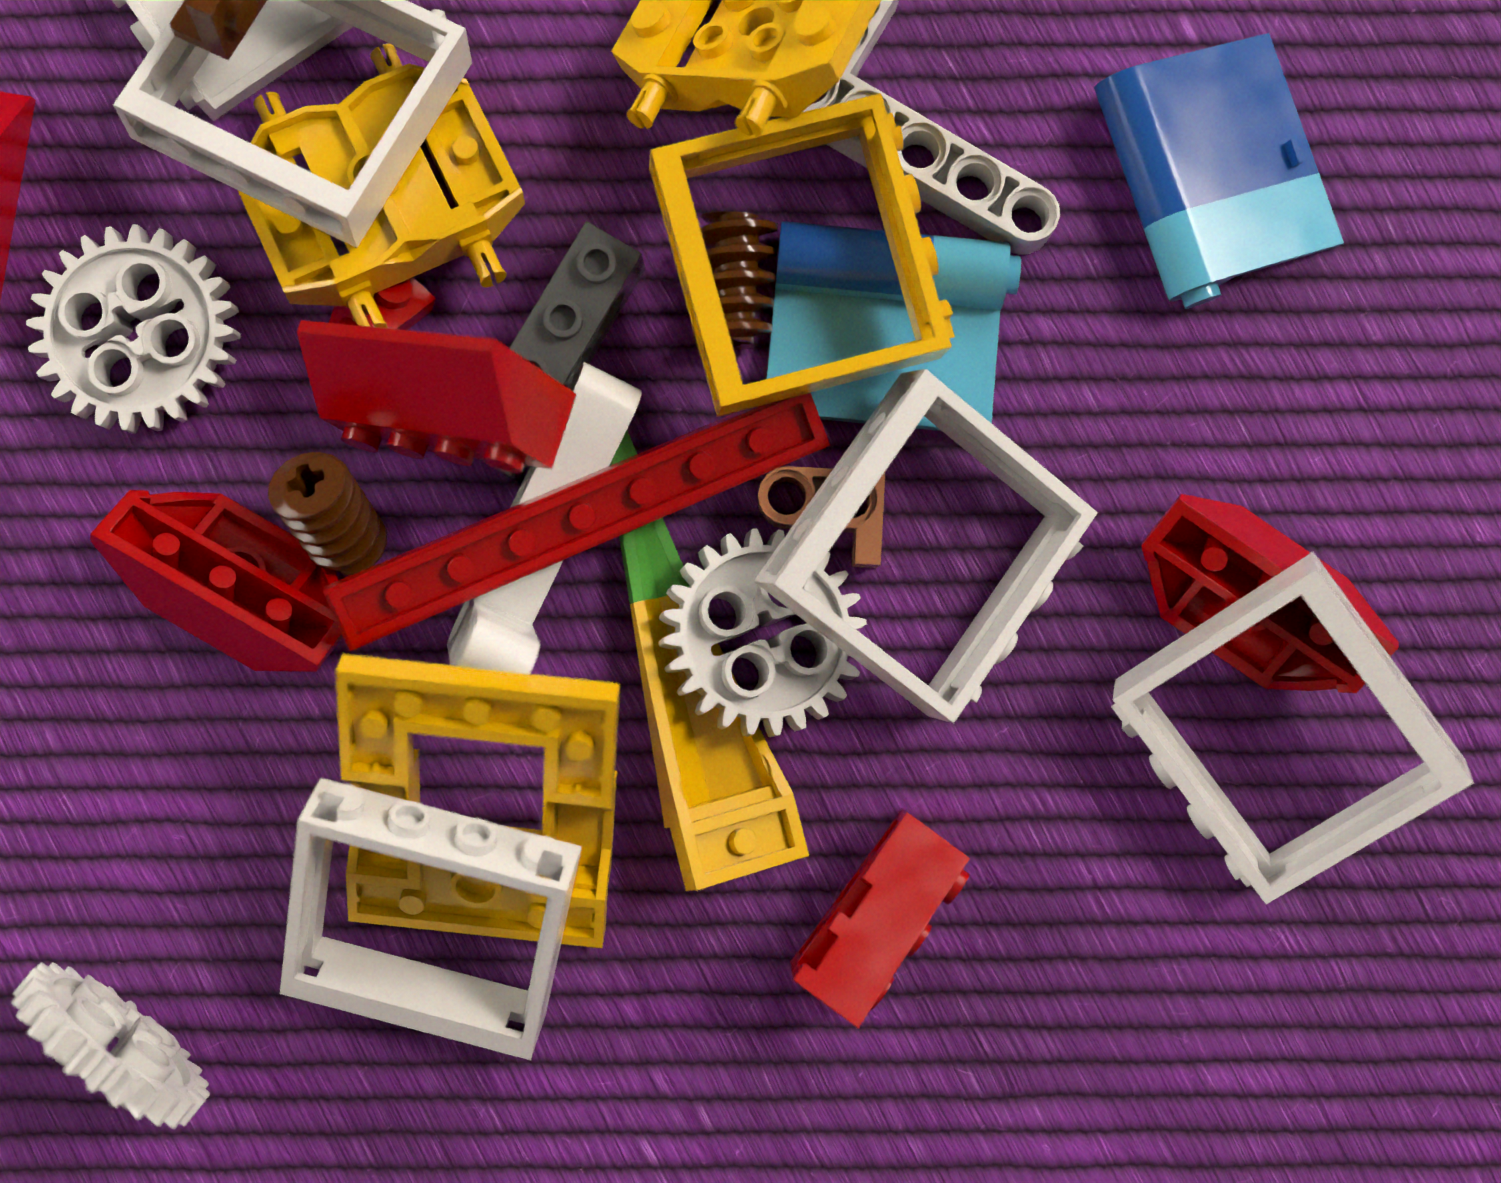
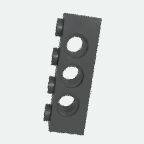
(578, 307)

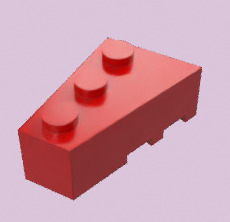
(879, 918)

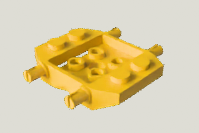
(749, 55)
(416, 223)

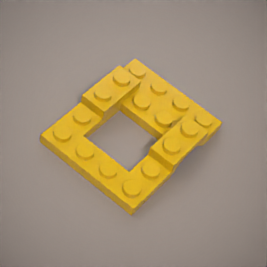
(572, 718)

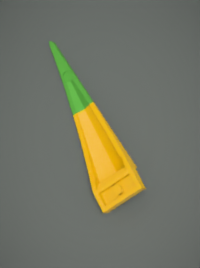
(715, 787)

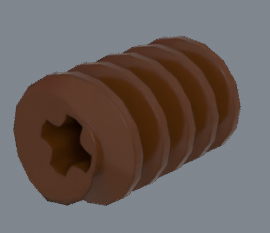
(734, 259)
(328, 512)

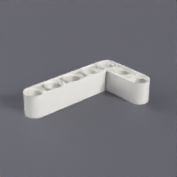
(952, 160)
(497, 626)

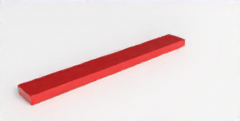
(573, 518)

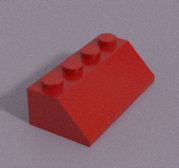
(434, 395)

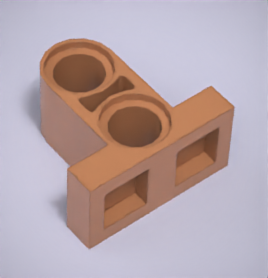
(865, 528)

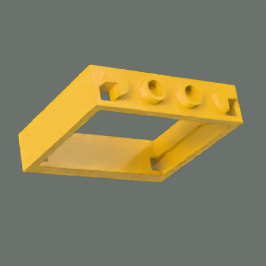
(897, 202)

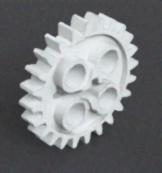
(112, 277)
(782, 685)
(78, 1021)

